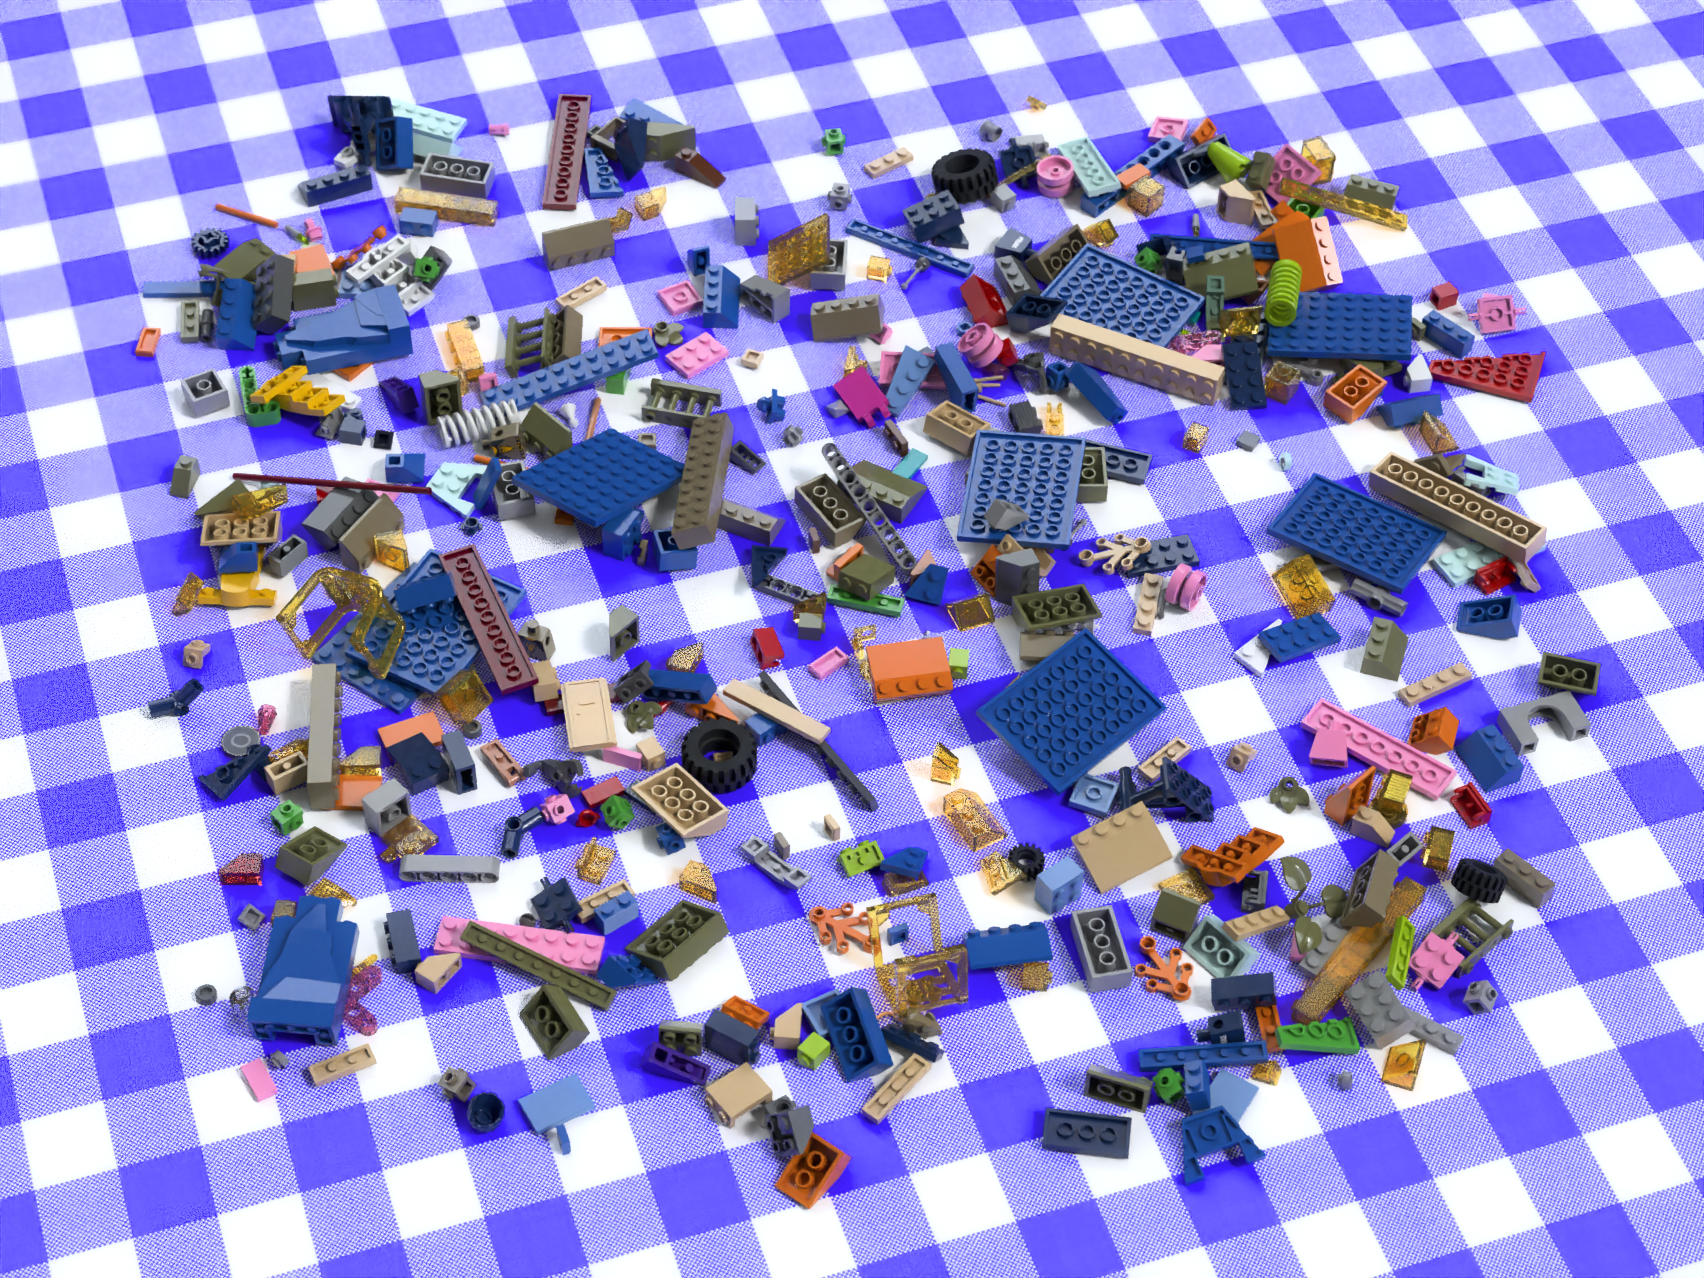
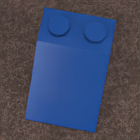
(1490, 617)

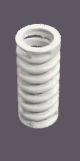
(444, 421)

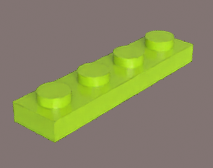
(1400, 952)

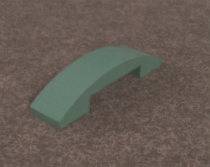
(1214, 302)

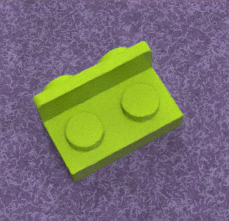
(860, 859)

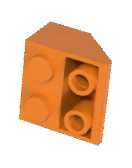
(985, 570)
(1434, 731)

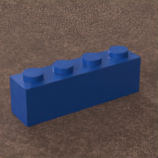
(680, 687)

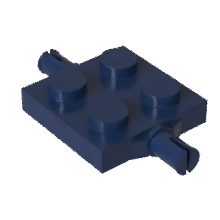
(1017, 158)
(556, 904)

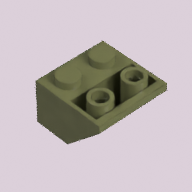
(1175, 915)
(682, 1036)

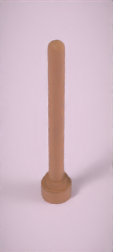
(593, 418)

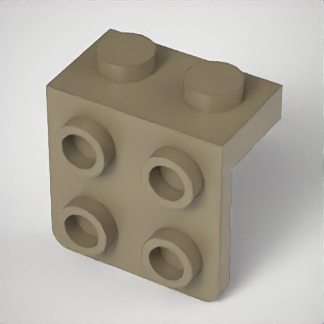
(1441, 465)

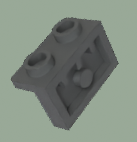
(634, 682)

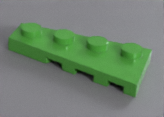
(1321, 1037)

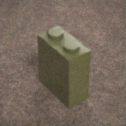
(314, 289)
(866, 576)

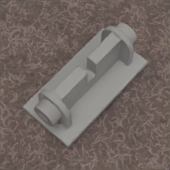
(330, 425)

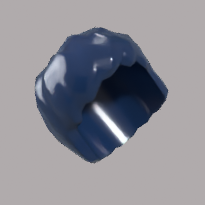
(485, 1112)

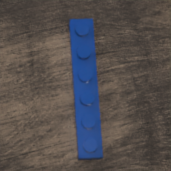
(1213, 1054)

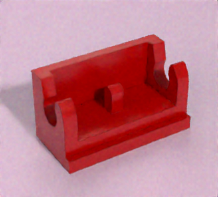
(1495, 576)
(766, 647)
(1471, 806)

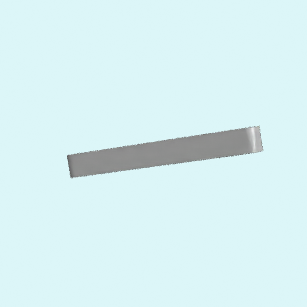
(865, 502)

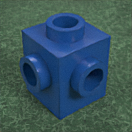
(1055, 376)
(669, 839)

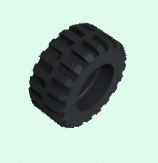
(966, 174)
(725, 736)

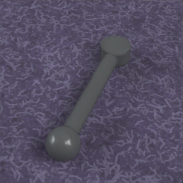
(1160, 615)

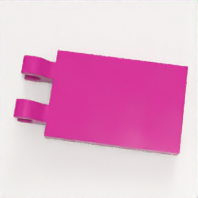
(862, 396)

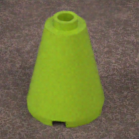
(1229, 162)

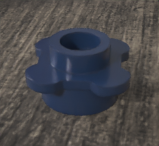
(471, 525)

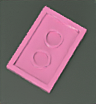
(696, 355)

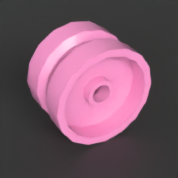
(1055, 176)
(980, 345)
(1186, 587)

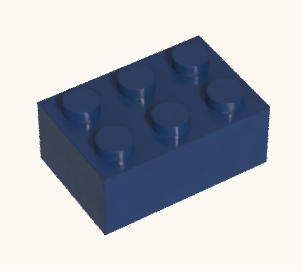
(933, 216)

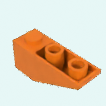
(714, 709)

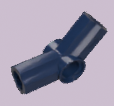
(178, 700)
(516, 828)

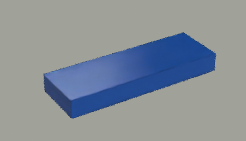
(487, 483)

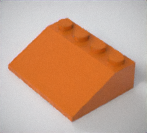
(1313, 249)
(909, 670)

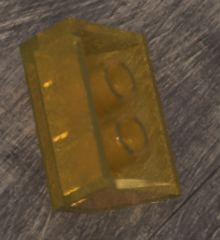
(1304, 587)
(972, 819)

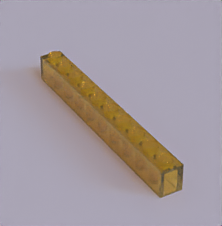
(1356, 956)

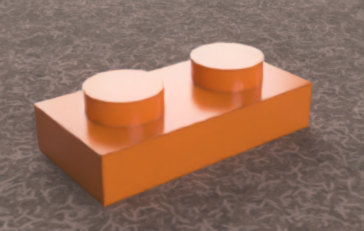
(1204, 131)

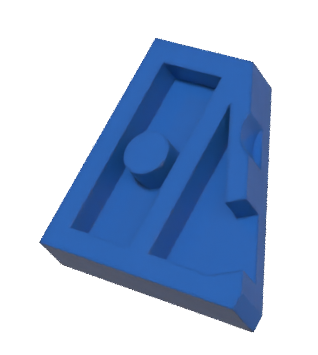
(930, 584)
(906, 862)

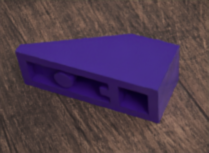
(400, 394)
(674, 1065)

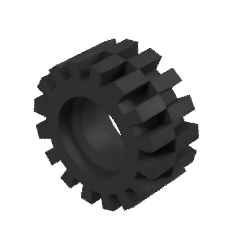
(1030, 853)

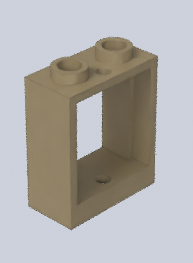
(601, 137)

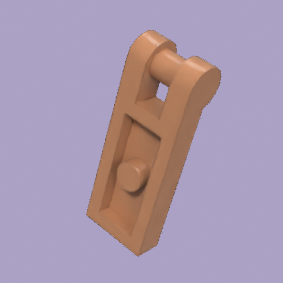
(503, 762)

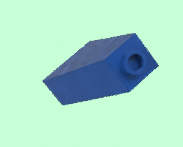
(956, 377)
(1096, 391)

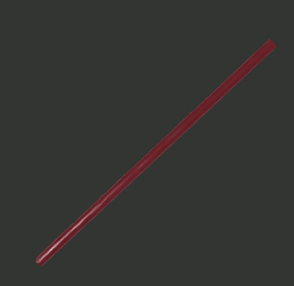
(332, 483)

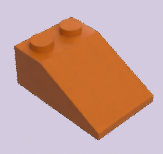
(1353, 393)
(1348, 798)
(813, 1171)

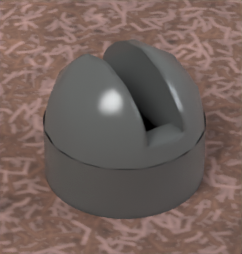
(527, 920)

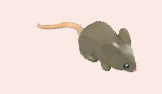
(918, 1023)

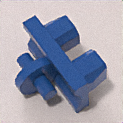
(771, 407)

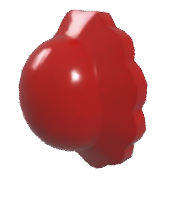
(587, 818)

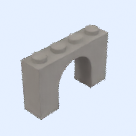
(1558, 707)

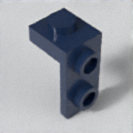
(1159, 245)

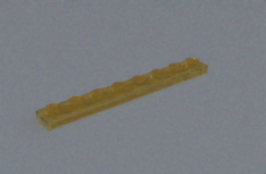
(1343, 204)

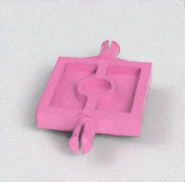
(1496, 314)
(1435, 960)

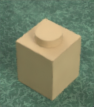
(652, 753)

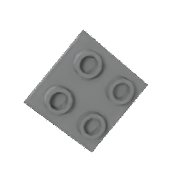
(1037, 141)

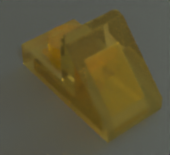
(853, 362)
(814, 605)

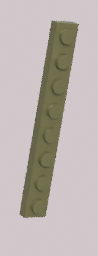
(538, 965)

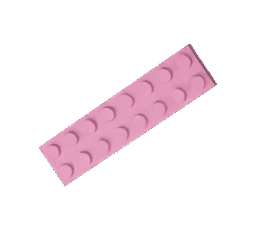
(1382, 749)
(572, 950)

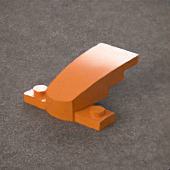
(1285, 217)
(1235, 859)

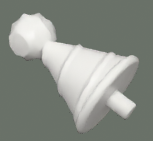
(568, 412)
(1090, 625)

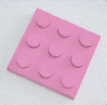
(1292, 166)

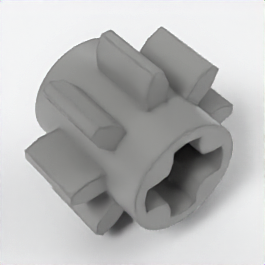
(793, 435)

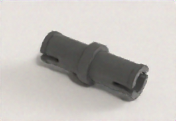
(206, 325)

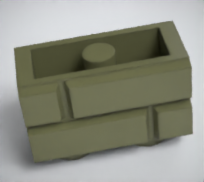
(1260, 171)

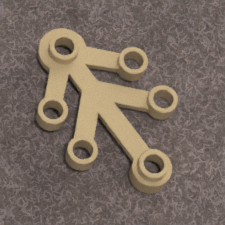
(1117, 551)

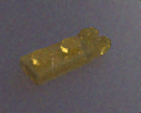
(1054, 421)

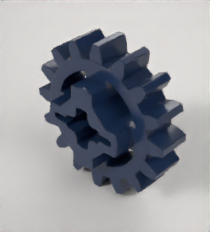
(210, 242)

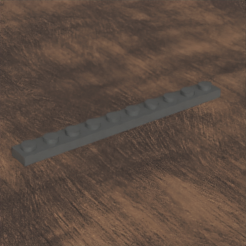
(831, 757)

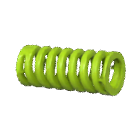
(1283, 292)

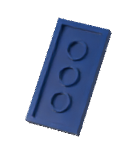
(1299, 637)

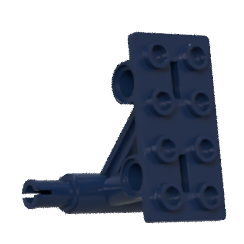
(358, 116)
(1173, 789)

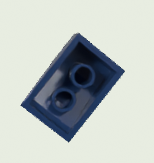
(630, 146)
(1033, 312)
(419, 763)

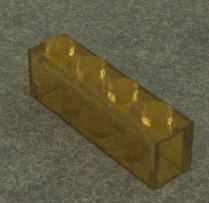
(464, 349)

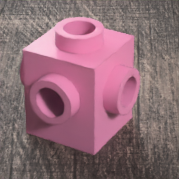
(556, 808)

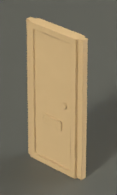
(588, 715)

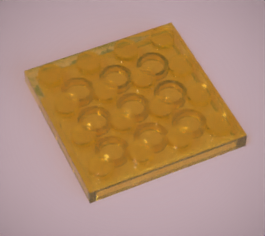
(799, 250)

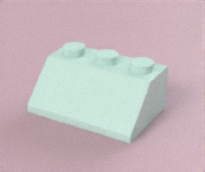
(423, 145)
(1218, 950)

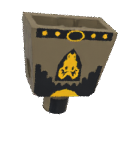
(507, 442)
(537, 640)

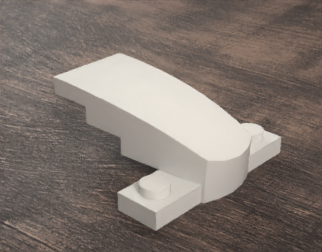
(384, 270)

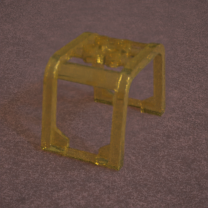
(369, 591)
(922, 989)

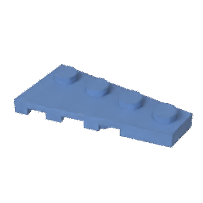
(908, 377)

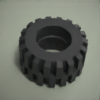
(1479, 880)

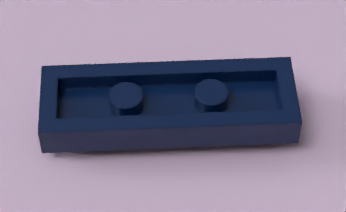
(912, 1042)

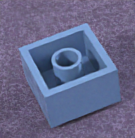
(1059, 885)

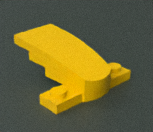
(297, 395)
(239, 588)

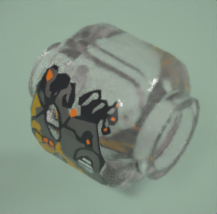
(240, 1000)

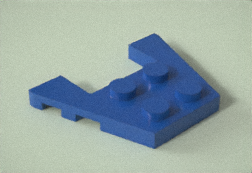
(1211, 1133)

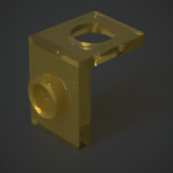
(858, 638)

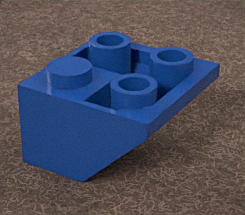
(404, 467)
(239, 558)
(626, 972)

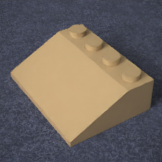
(229, 529)
(682, 802)
(1121, 847)

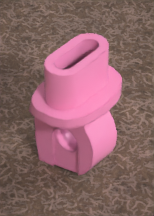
(312, 232)

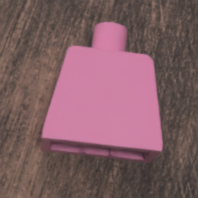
(1330, 747)

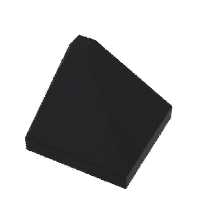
(383, 439)

